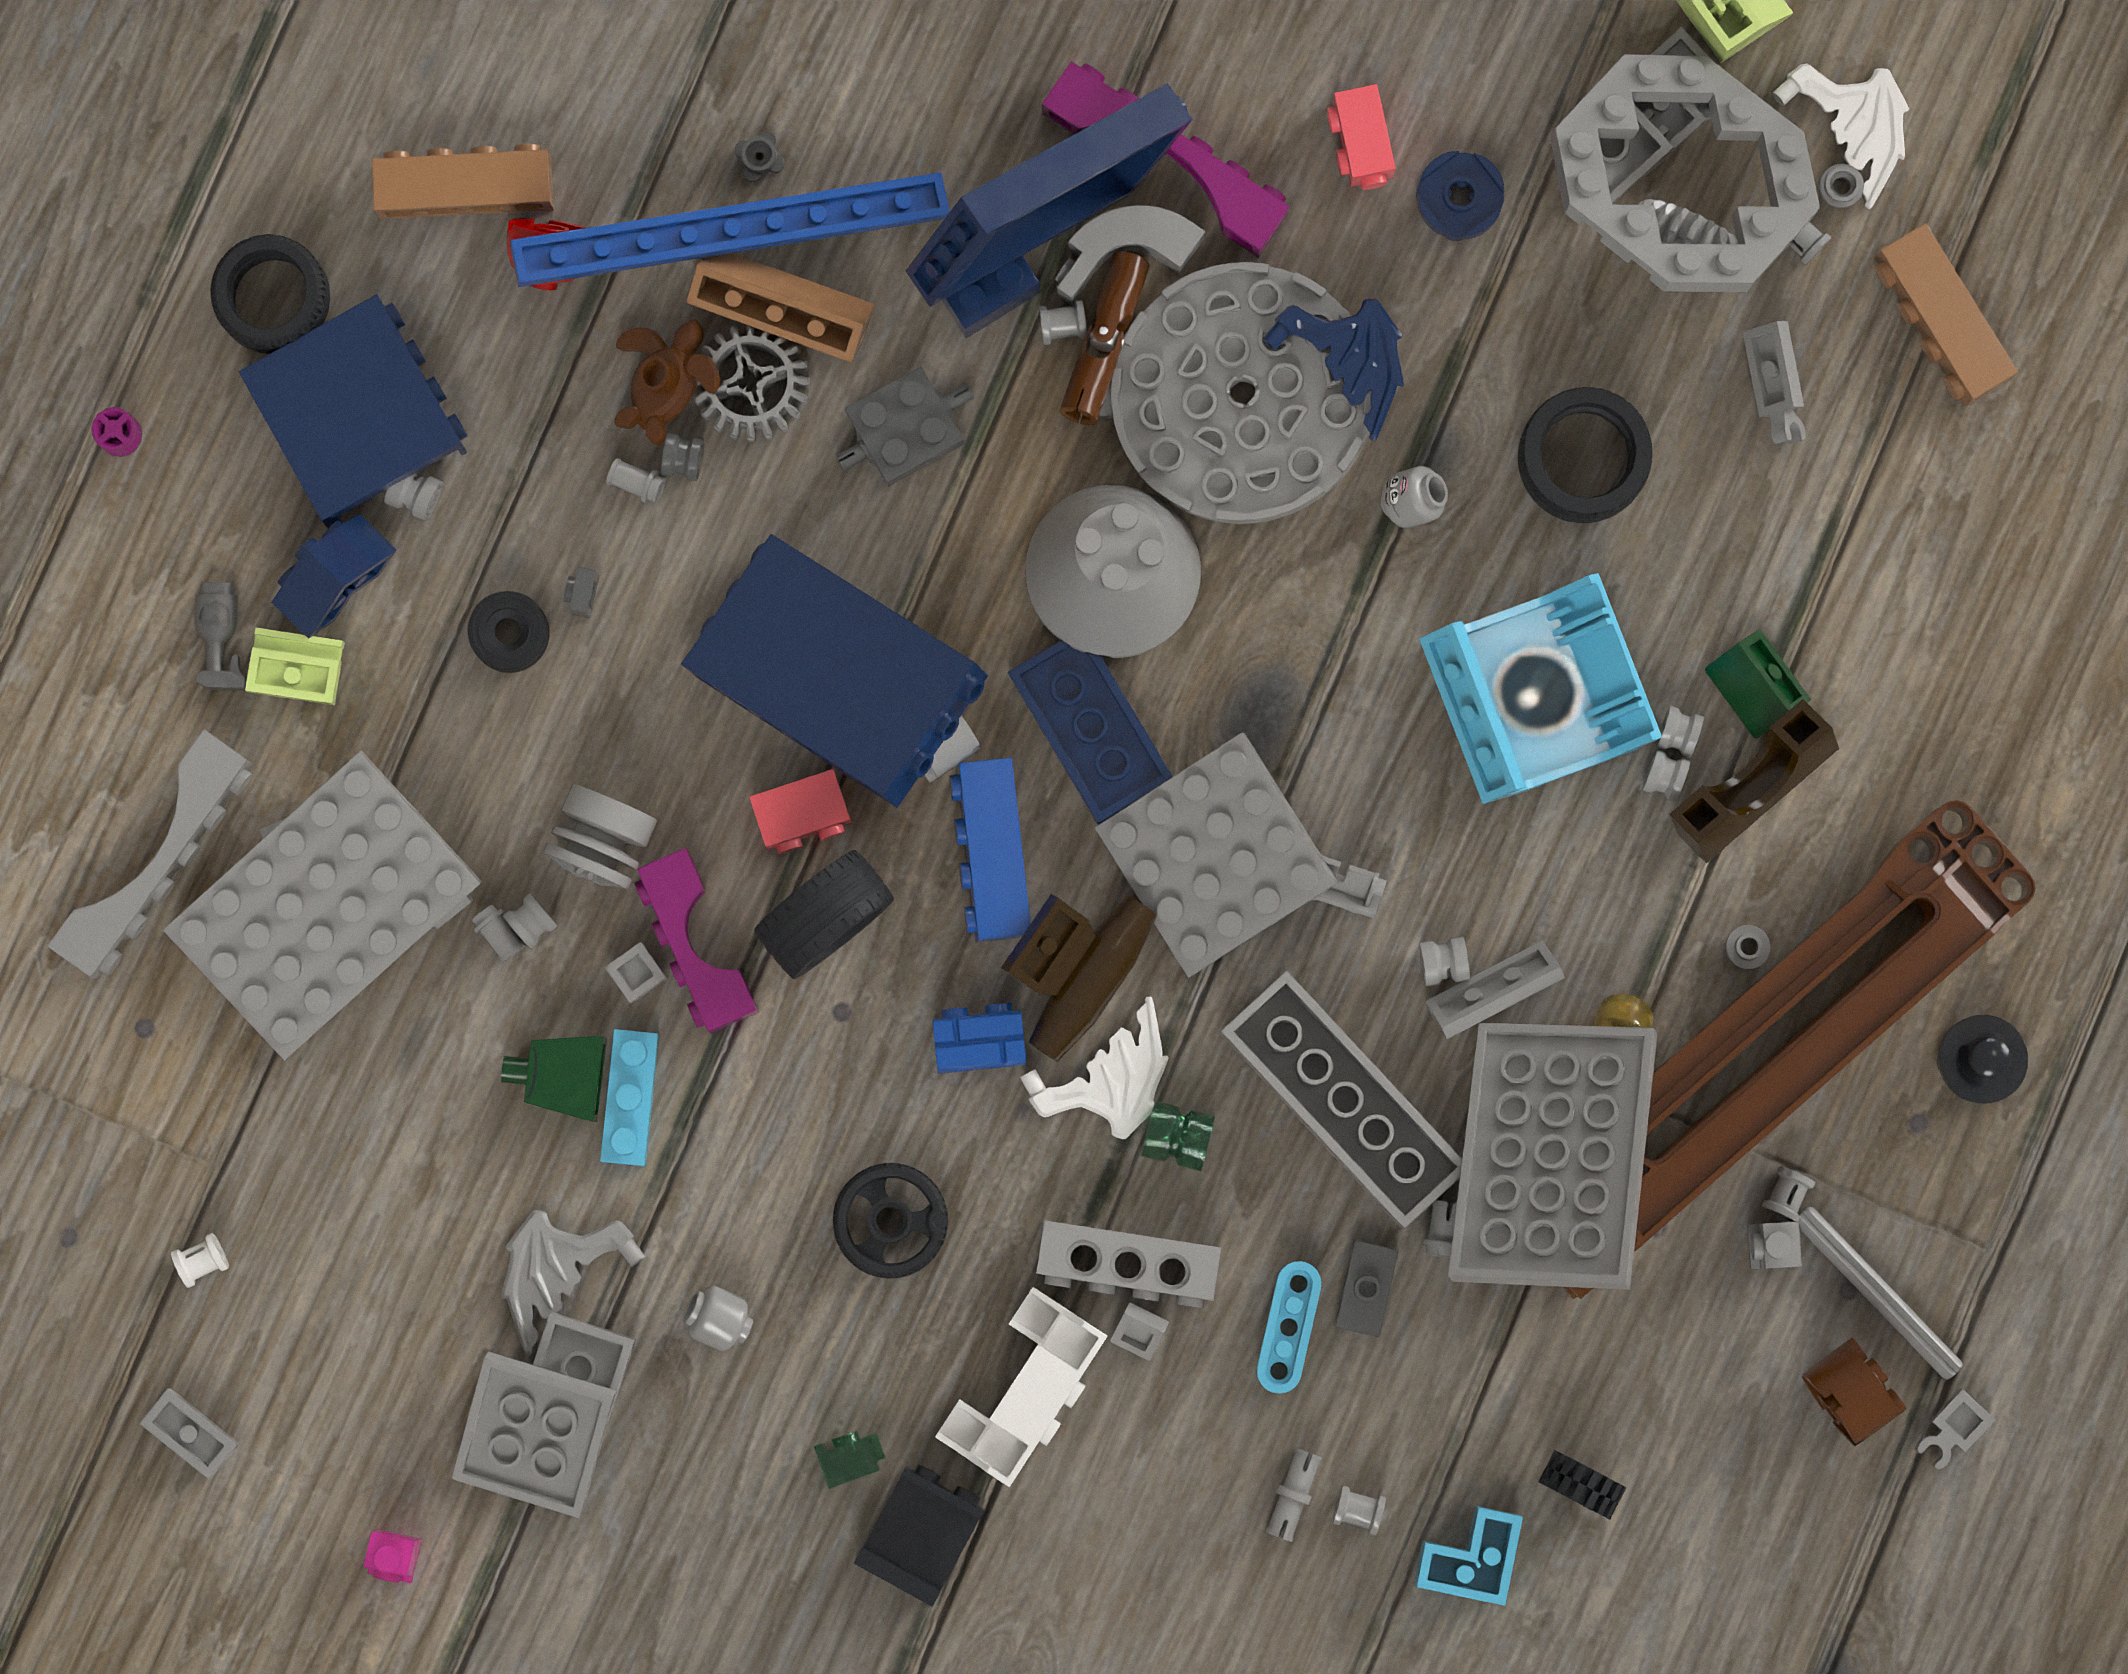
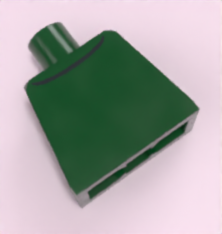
(561, 1075)

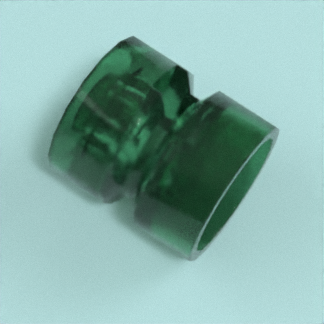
(1178, 1136)

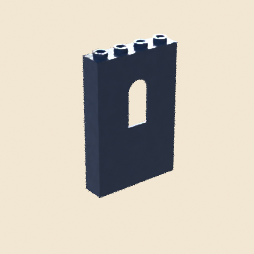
(1048, 194)

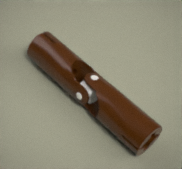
(1114, 313)

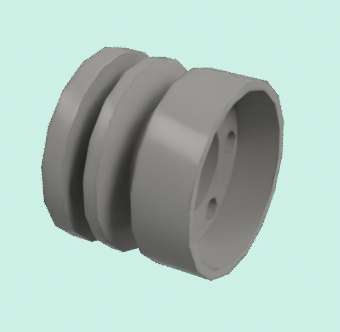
(599, 837)

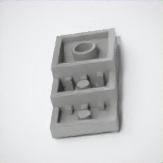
(1661, 128)

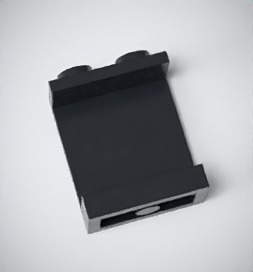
(920, 1534)

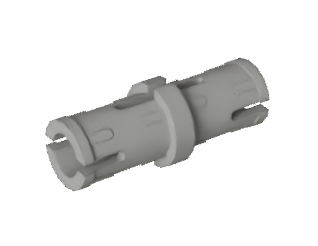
(1293, 1494)

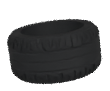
(239, 261)

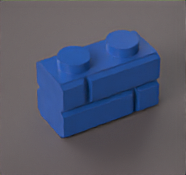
(979, 1040)

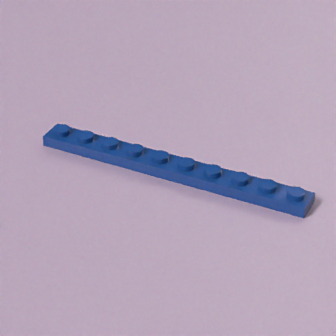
(729, 229)

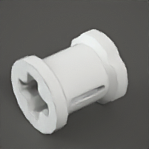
(199, 1260)

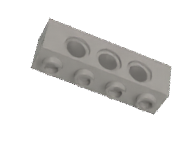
(1199, 1262)

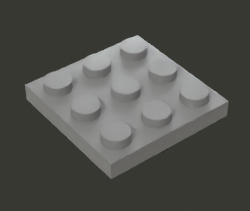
(533, 1434)

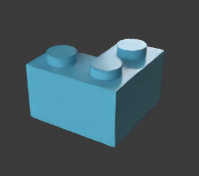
(1479, 1570)

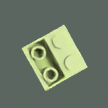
(1733, 24)

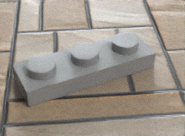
(1494, 989)

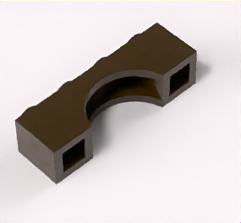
(1724, 811)

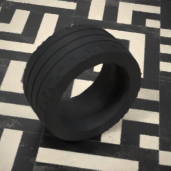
(1614, 410)
(824, 914)

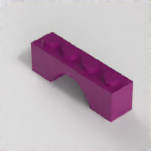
(673, 890)

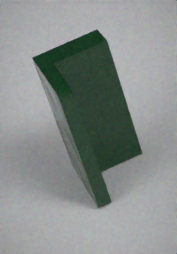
(1756, 683)

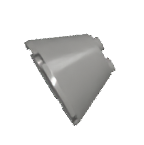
(1113, 571)

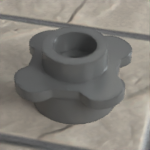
(760, 144)

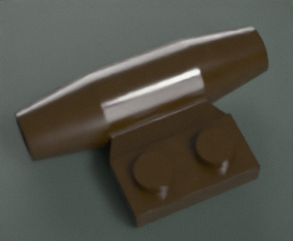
(1076, 966)

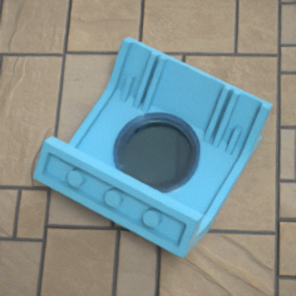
(1541, 689)

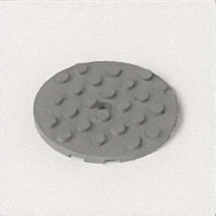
(1178, 407)

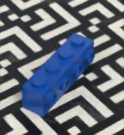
(992, 850)

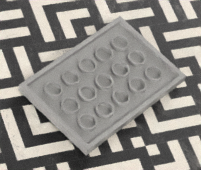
(322, 905)
(1553, 1155)

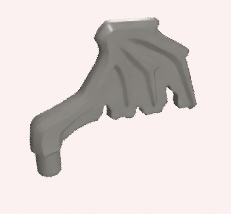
(545, 1266)

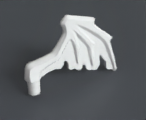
(1866, 119)
(1120, 1081)

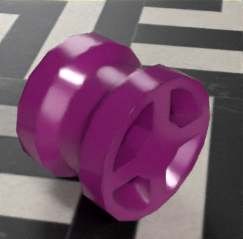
(110, 425)

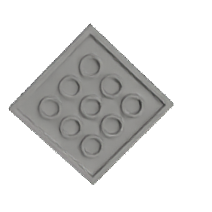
(1216, 854)

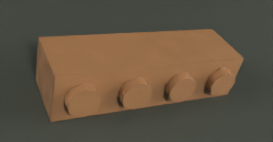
(462, 182)
(781, 304)
(1945, 315)

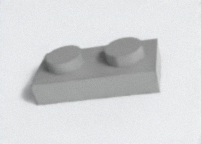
(189, 1433)

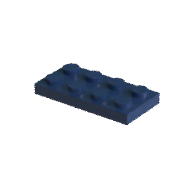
(1090, 728)

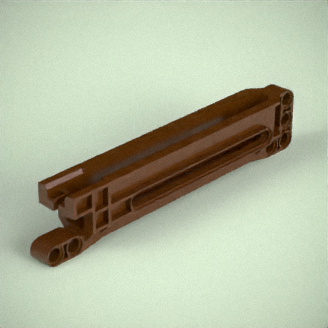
(1960, 913)

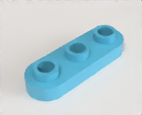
(1289, 1349)

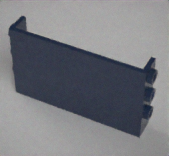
(835, 670)

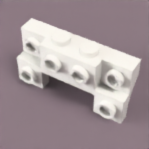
(1035, 1396)

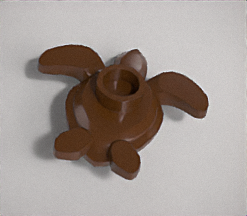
(665, 377)

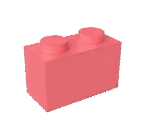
(801, 811)

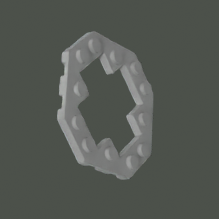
(1634, 229)

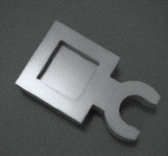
(1959, 1424)

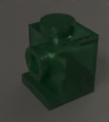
(850, 1458)

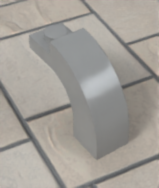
(1133, 230)

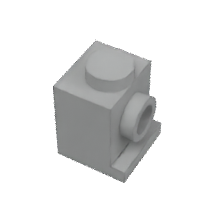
(1774, 1245)

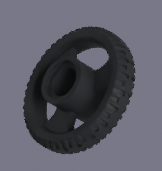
(870, 1254)

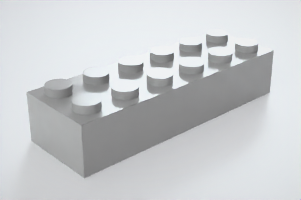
(1344, 1100)

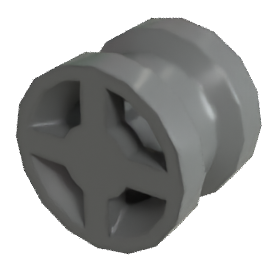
(682, 456)

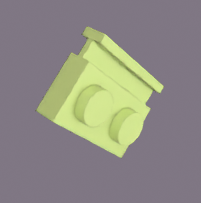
(294, 666)

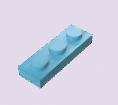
(629, 1097)

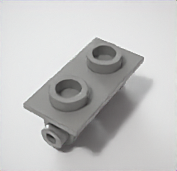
(1356, 891)

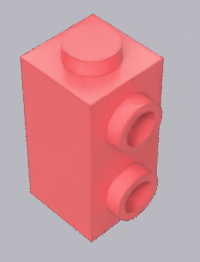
(1363, 137)

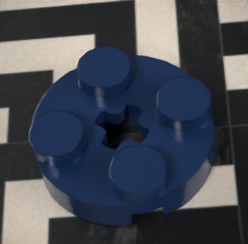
(1464, 170)

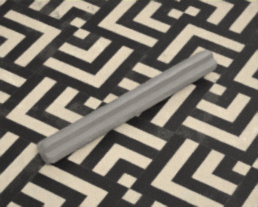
(1879, 1293)

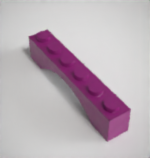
(1243, 208)

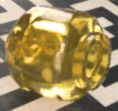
(1623, 1011)

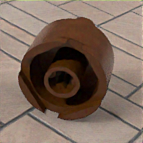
(1853, 1392)

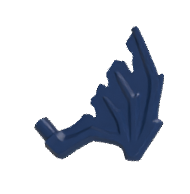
(1360, 353)

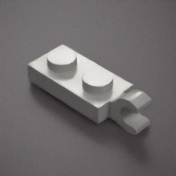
(1775, 379)

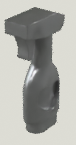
(215, 623)

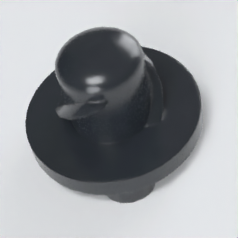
(1983, 1059)

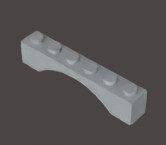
(206, 781)

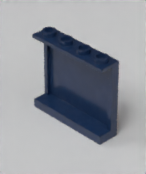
(353, 408)

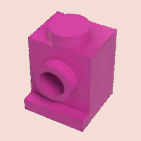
(392, 1556)

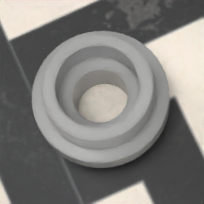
(1851, 176)
(1734, 951)

